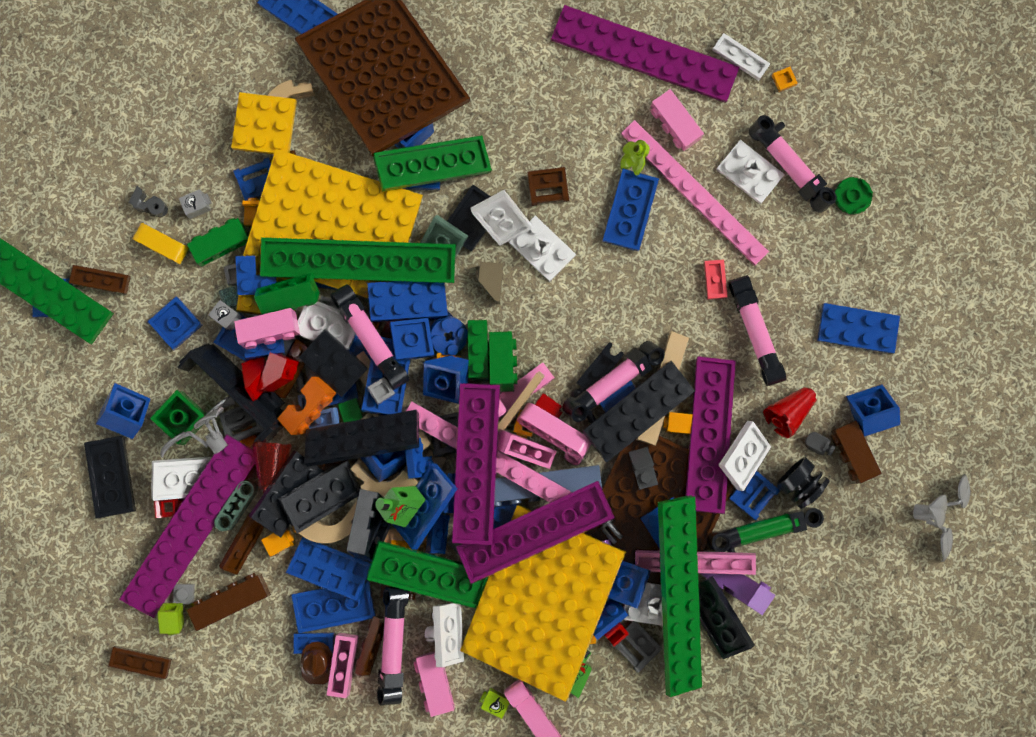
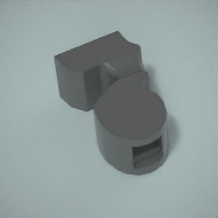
(153, 205)

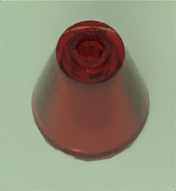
(269, 460)

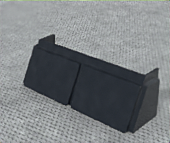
(231, 380)

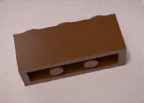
(855, 452)

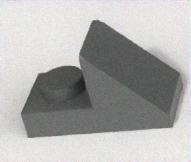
(643, 468)

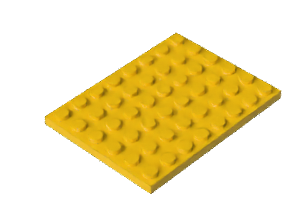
(329, 204)
(544, 612)

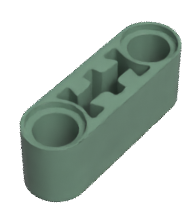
(229, 507)

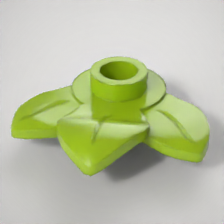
(635, 156)

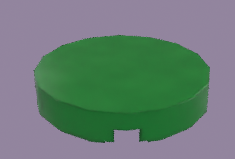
(853, 195)

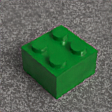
(178, 416)

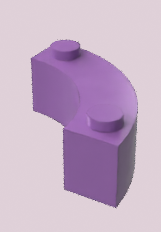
(745, 589)

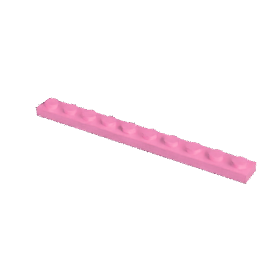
(697, 195)
(505, 465)

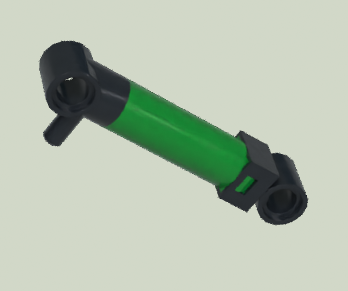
(789, 522)

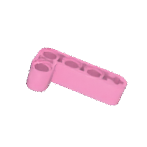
(507, 399)
(555, 432)
(531, 712)

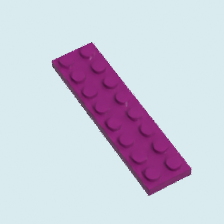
(710, 433)
(476, 464)
(537, 532)

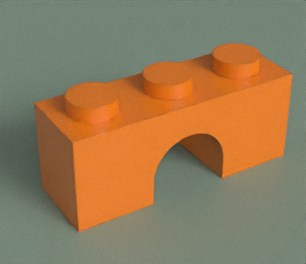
(318, 396)

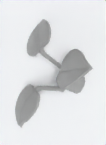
(214, 438)
(936, 512)

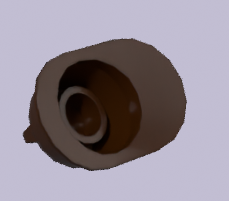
(316, 663)

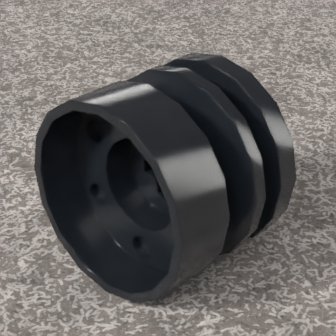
(806, 486)

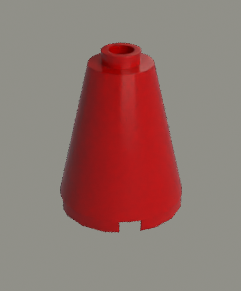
(790, 411)

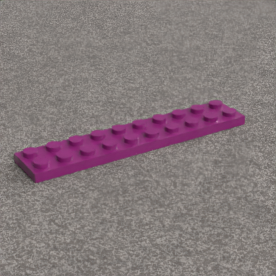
(645, 53)
(188, 528)

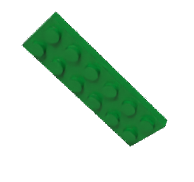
(431, 163)
(424, 574)

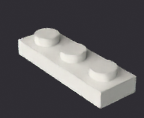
(741, 57)

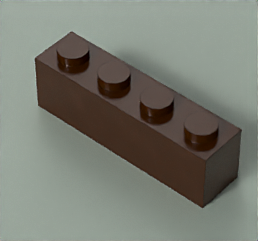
(228, 602)

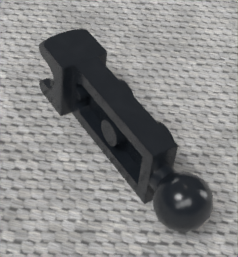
(599, 368)

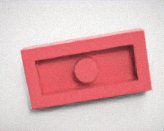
(715, 279)

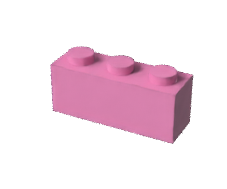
(676, 120)
(267, 328)
(525, 449)
(342, 665)
(434, 684)

